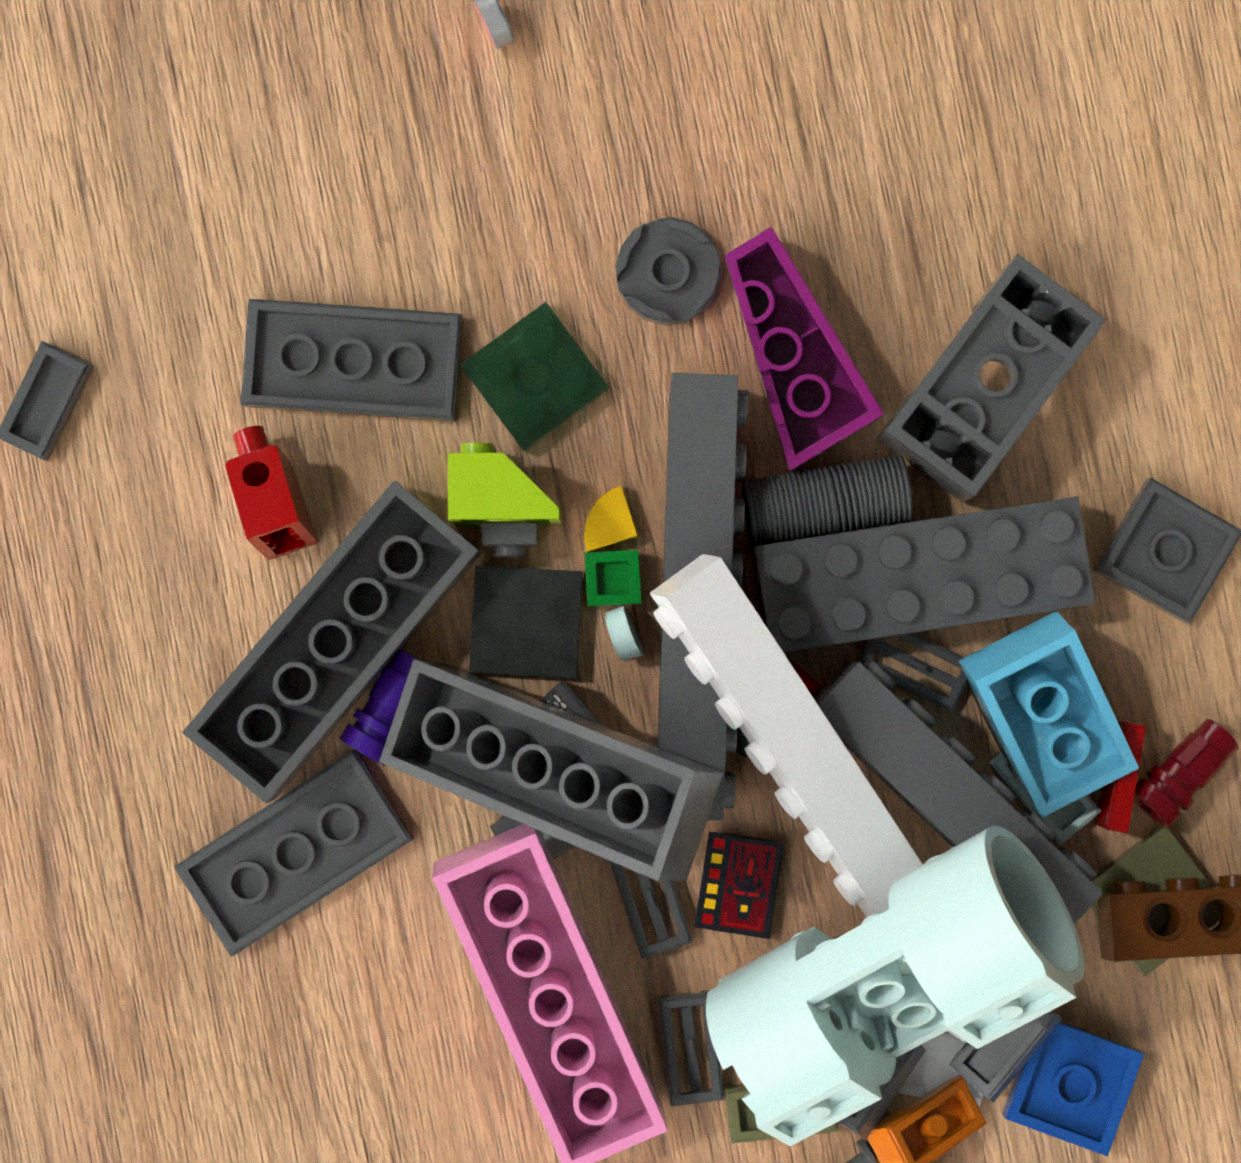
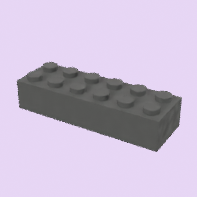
(924, 575)
(332, 642)
(552, 770)
(938, 777)

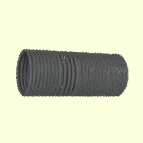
(817, 505)

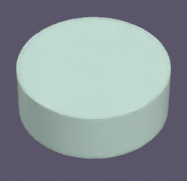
(623, 634)

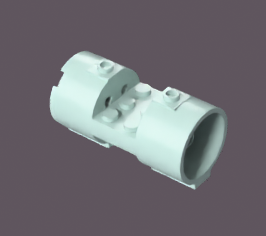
(964, 948)

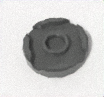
(668, 271)

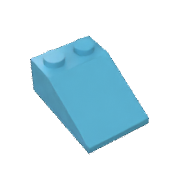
(1049, 713)

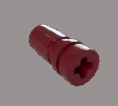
(1184, 772)

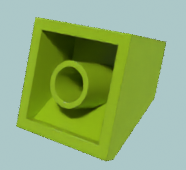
(494, 490)

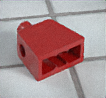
(268, 496)

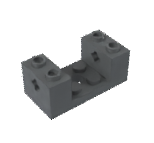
(957, 426)

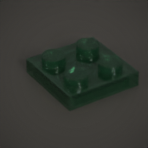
(534, 376)

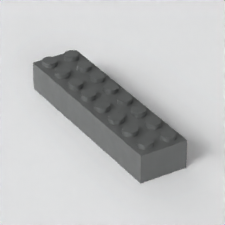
(700, 521)

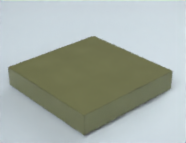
(1153, 861)

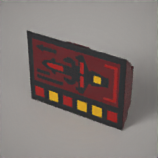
(739, 884)

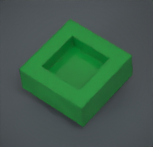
(612, 578)

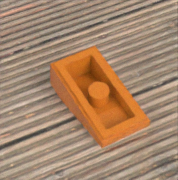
(928, 1125)

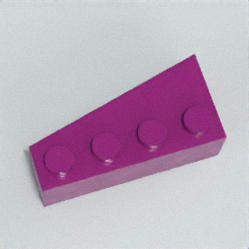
(803, 365)

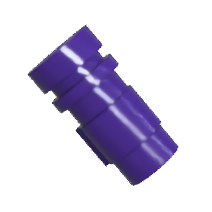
(375, 720)

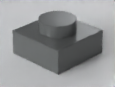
(510, 538)

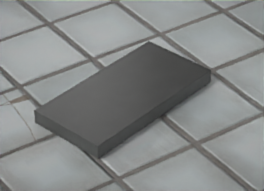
(351, 360)
(293, 852)

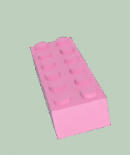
(550, 995)

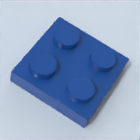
(1075, 1088)

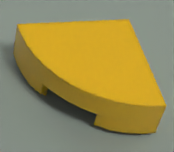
(609, 521)

